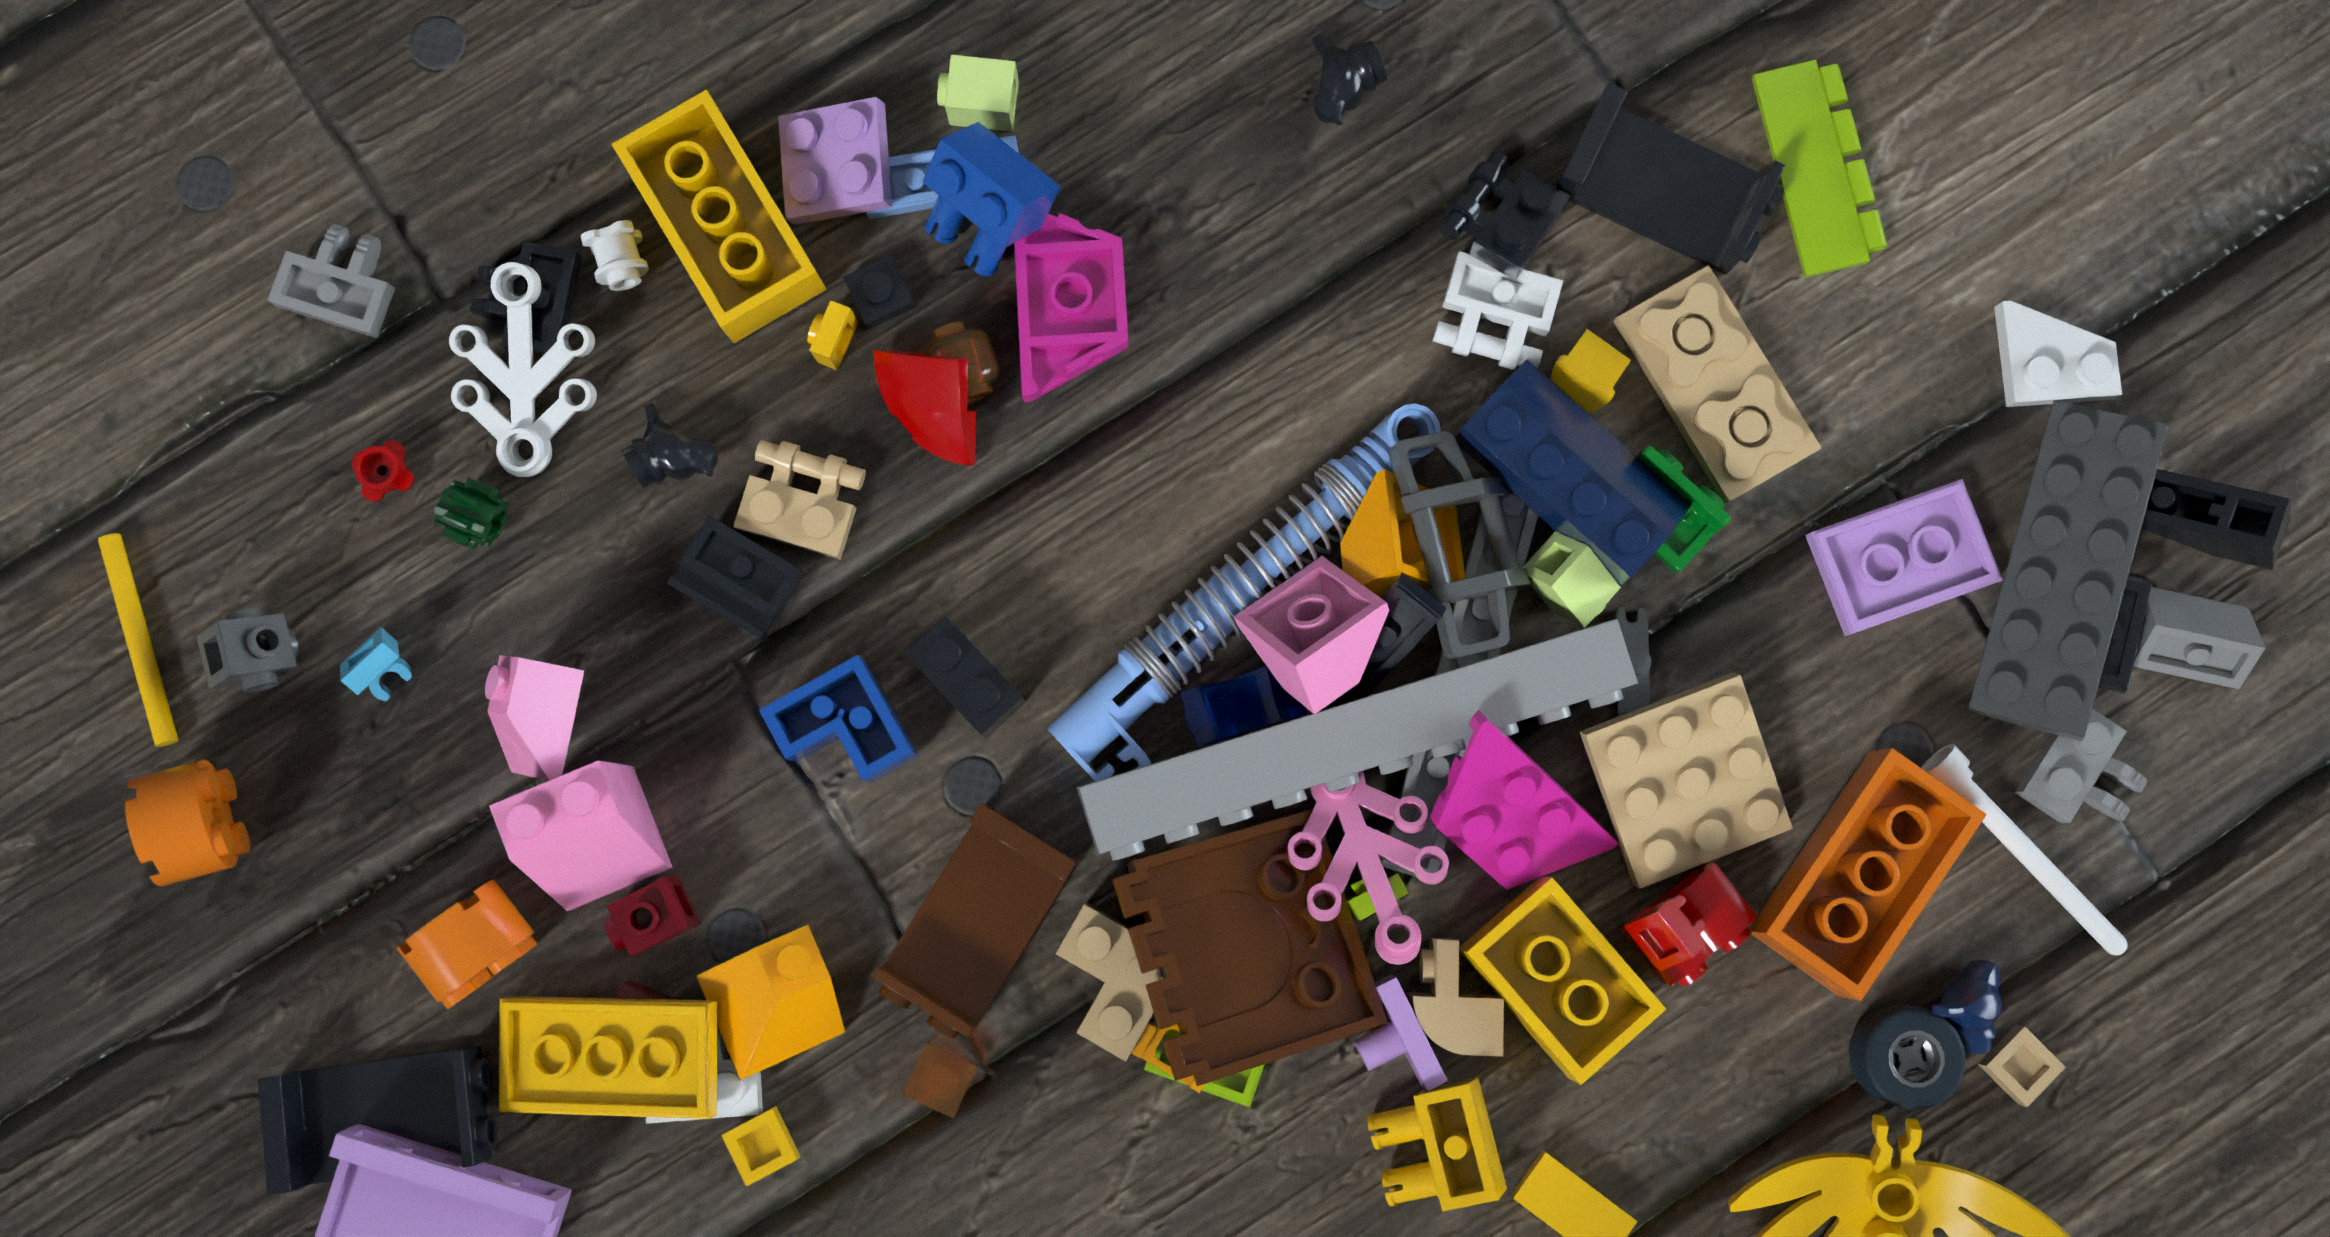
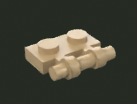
(794, 515)

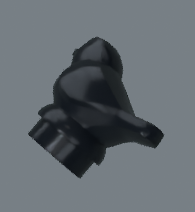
(1345, 77)
(668, 453)

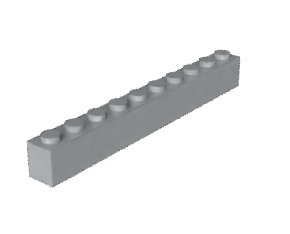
(1354, 738)

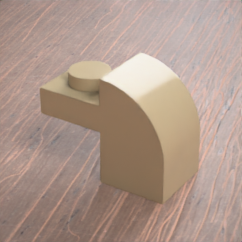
(1454, 1020)

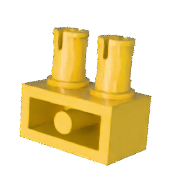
(1458, 1142)

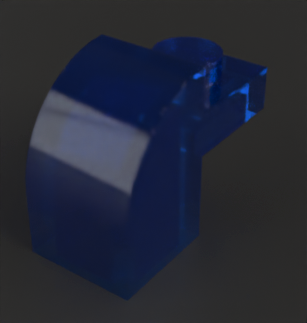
(1238, 707)

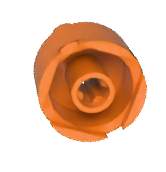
(185, 822)
(464, 941)

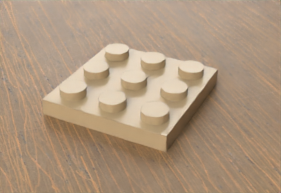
(1686, 780)

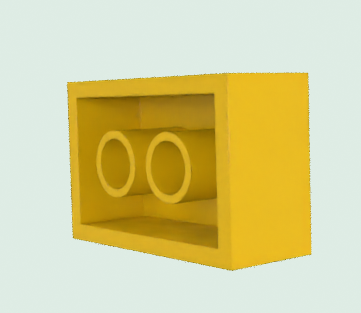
(1561, 979)

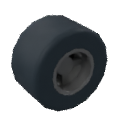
(1927, 1067)

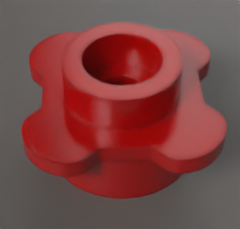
(367, 466)

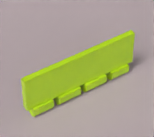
(1817, 184)

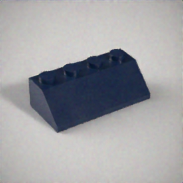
(1572, 471)

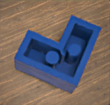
(843, 706)

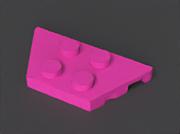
(1068, 303)
(1513, 812)

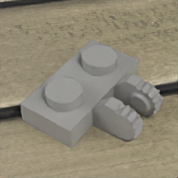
(333, 293)
(2068, 769)

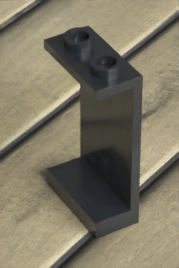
(1668, 186)
(419, 1097)

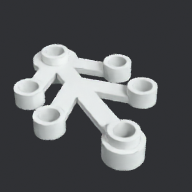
(521, 379)

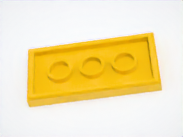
(608, 1056)

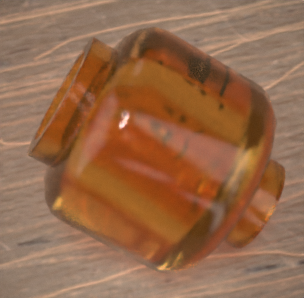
(973, 344)

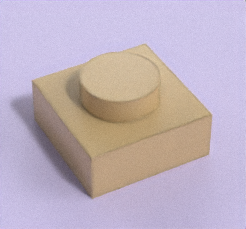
(2021, 1065)

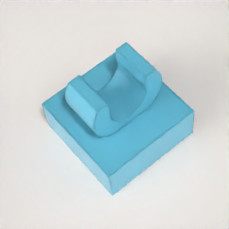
(370, 662)

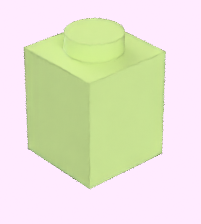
(979, 92)
(1571, 579)

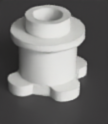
(617, 255)

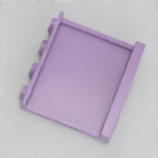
(418, 1190)

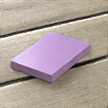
(1903, 557)

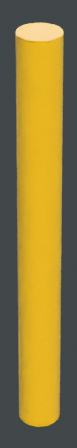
(138, 640)

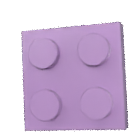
(835, 161)

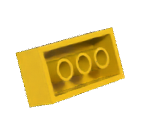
(719, 217)

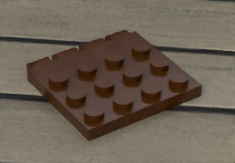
(1242, 953)

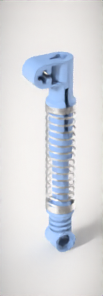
(1210, 611)

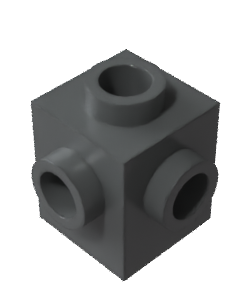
(248, 650)

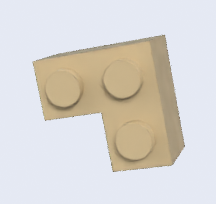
(1122, 1005)

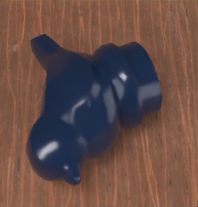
(1973, 1005)

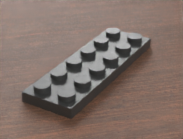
(2068, 569)

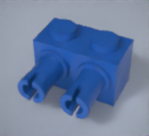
(991, 187)

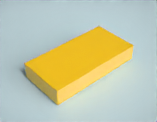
(1569, 1202)

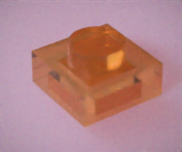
(940, 1079)

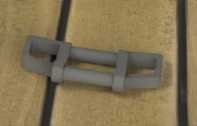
(1468, 491)

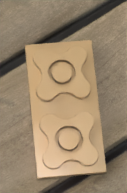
(1716, 384)

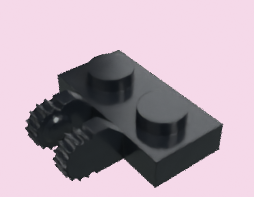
(551, 311)

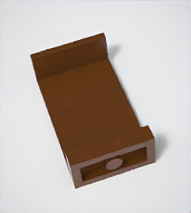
(974, 923)

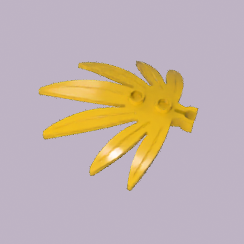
(1887, 1195)

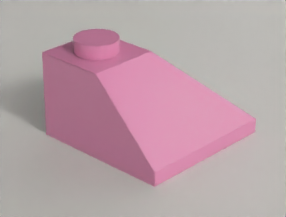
(1315, 632)
(533, 713)

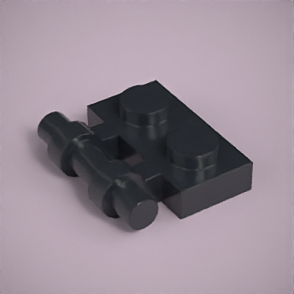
(1519, 223)

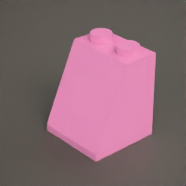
(583, 833)

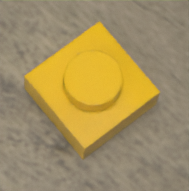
(831, 334)
(761, 1146)

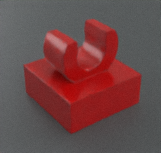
(1666, 933)

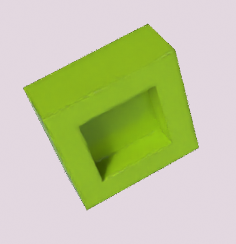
(1360, 902)

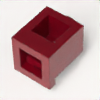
(670, 913)

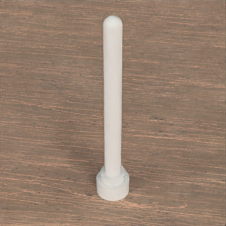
(1952, 769)

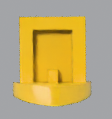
(1589, 372)

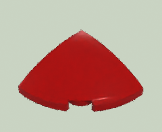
(930, 401)

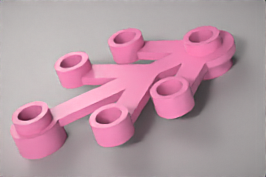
(1364, 847)

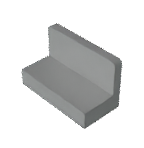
(2198, 639)

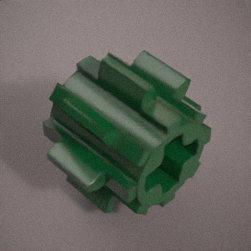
(471, 513)

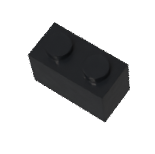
(965, 677)

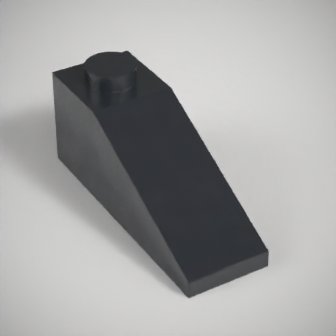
(2218, 518)

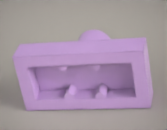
(1400, 1036)

